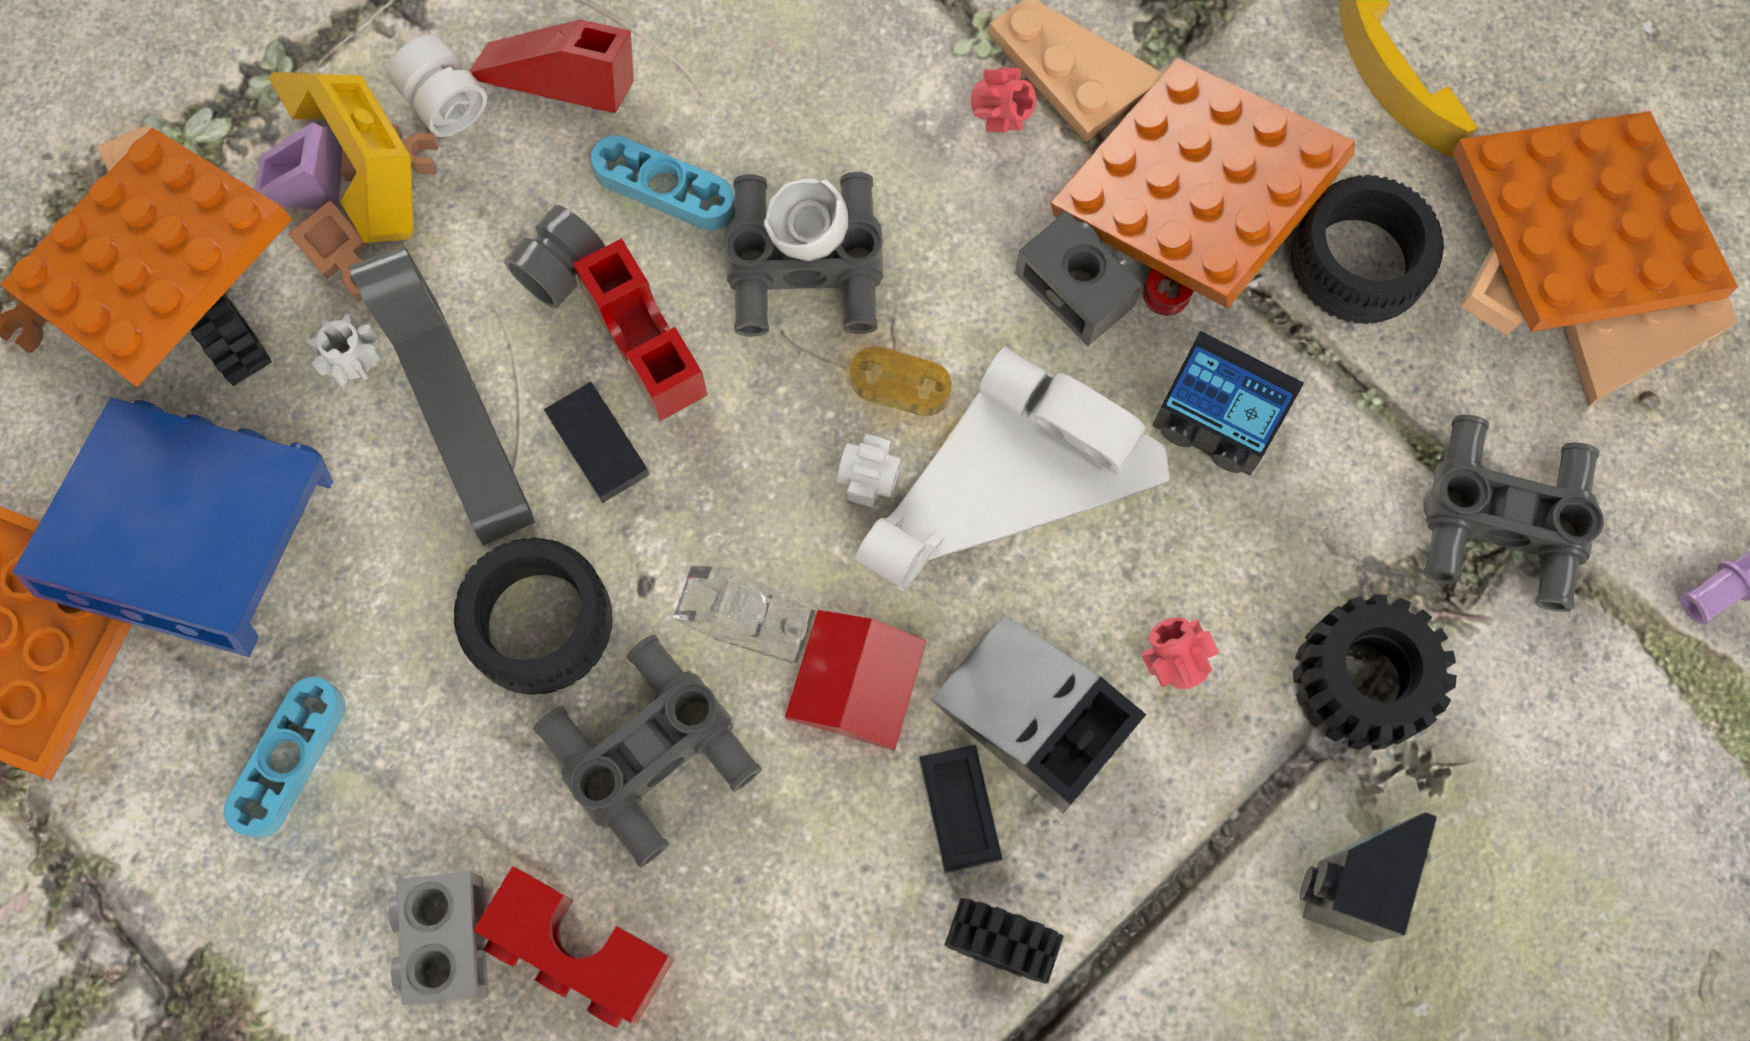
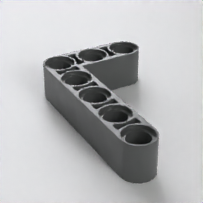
(445, 392)

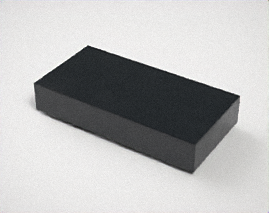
(597, 442)
(960, 809)

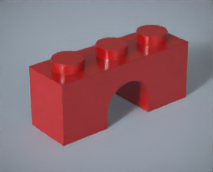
(639, 330)
(526, 925)

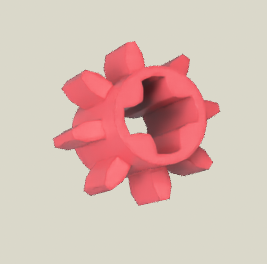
(1003, 99)
(1179, 653)

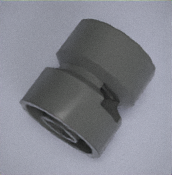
(547, 262)

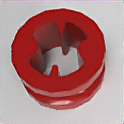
(1159, 302)

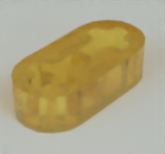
(903, 369)

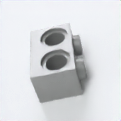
(451, 937)

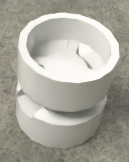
(436, 86)

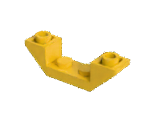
(382, 188)

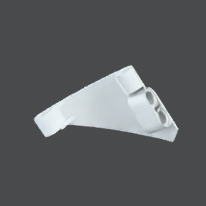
(1015, 461)

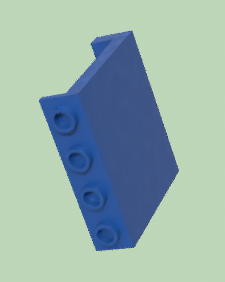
(171, 524)

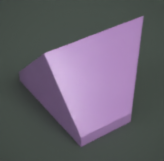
(302, 169)

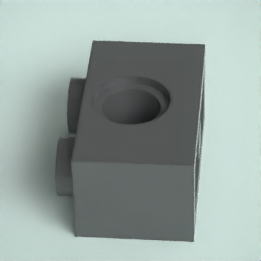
(1086, 306)

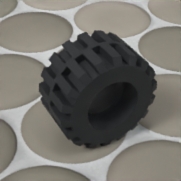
(1410, 647)

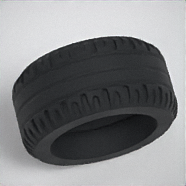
(1389, 207)
(500, 570)

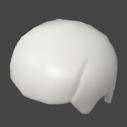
(807, 219)

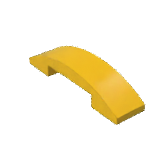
(1432, 118)

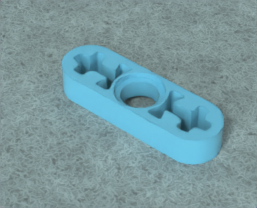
(654, 162)
(260, 762)

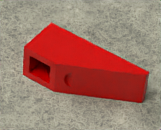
(563, 62)

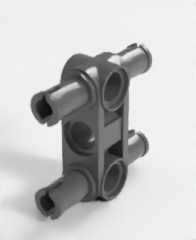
(778, 271)
(1513, 513)
(646, 750)

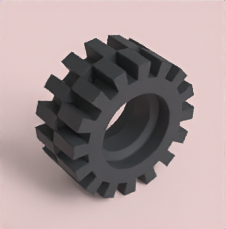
(230, 342)
(1004, 940)

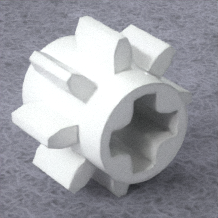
(335, 337)
(868, 470)

